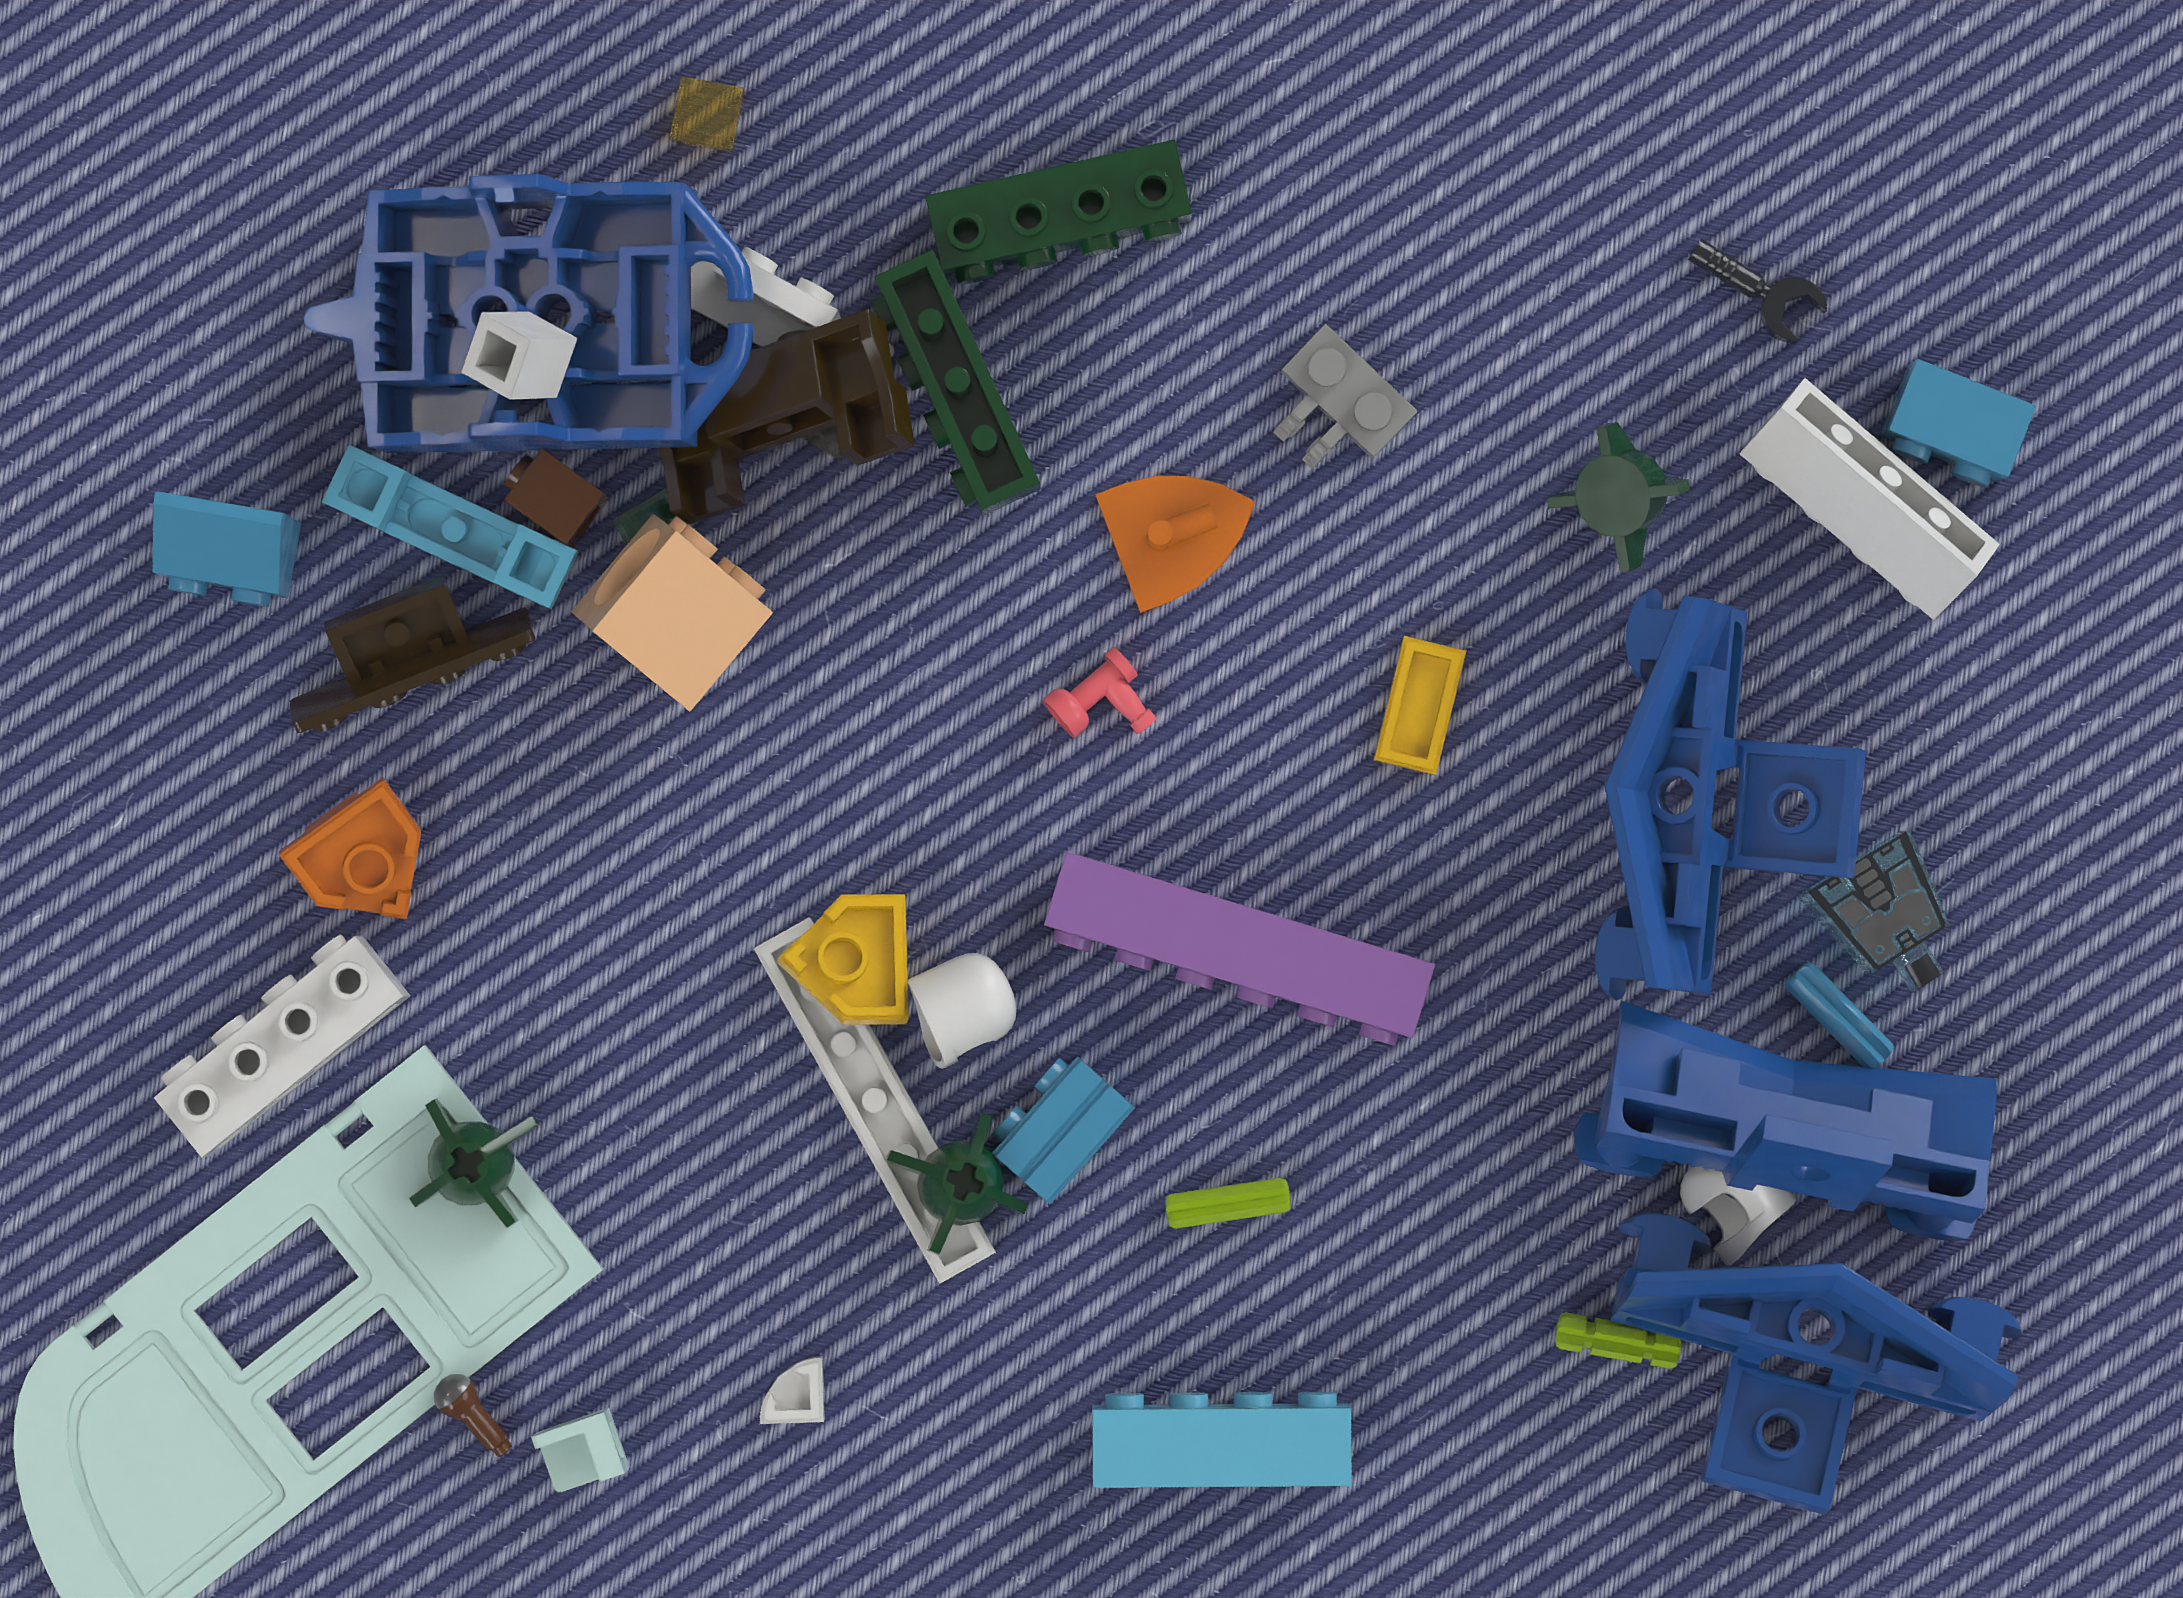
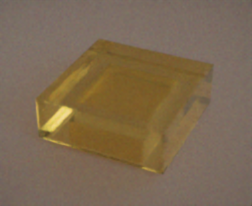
(707, 114)

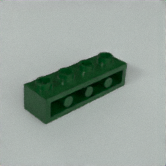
(1059, 210)
(957, 382)

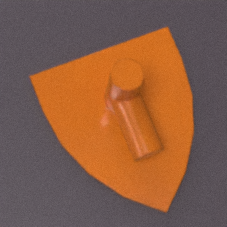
(1172, 533)

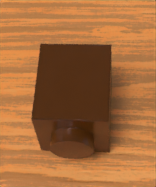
(554, 497)

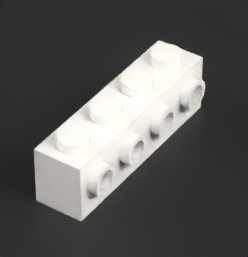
(1869, 499)
(281, 1045)

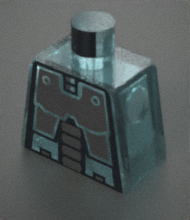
(1883, 910)

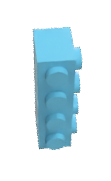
(1221, 1443)

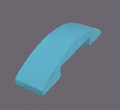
(450, 527)

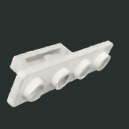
(775, 304)

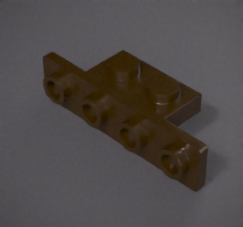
(401, 646)

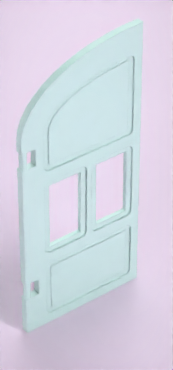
(160, 1454)

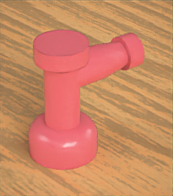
(1108, 680)

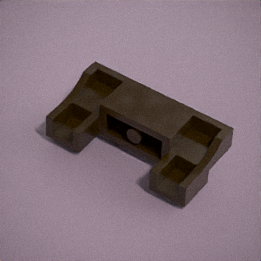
(788, 391)

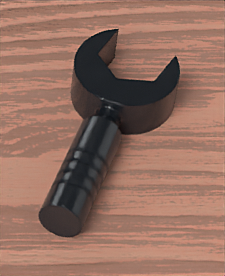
(1754, 286)

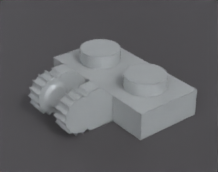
(1347, 393)

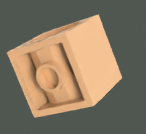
(674, 608)

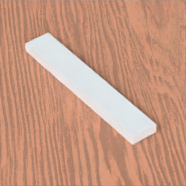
(875, 1107)

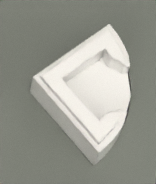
(796, 1394)

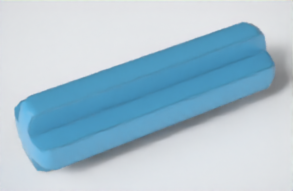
(1839, 1016)

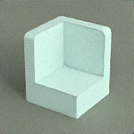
(582, 1450)

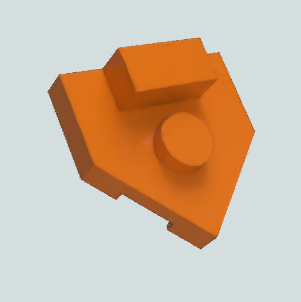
(359, 854)

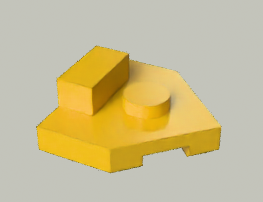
(856, 959)

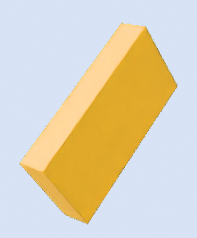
(1419, 705)

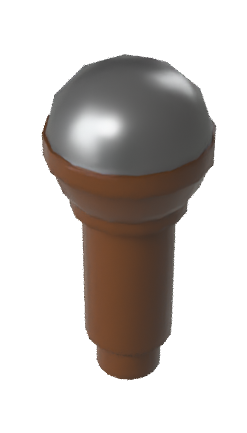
(459, 1399)

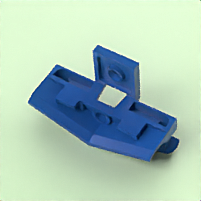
(1677, 860)
(1794, 1125)
(1755, 1315)

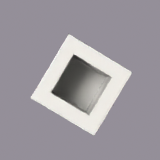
(519, 355)

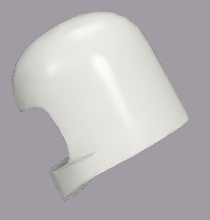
(962, 1006)
(1740, 1218)

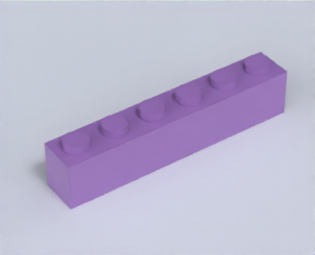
(1239, 946)

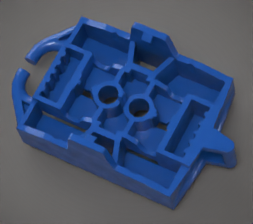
(601, 251)

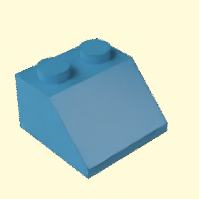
(223, 547)

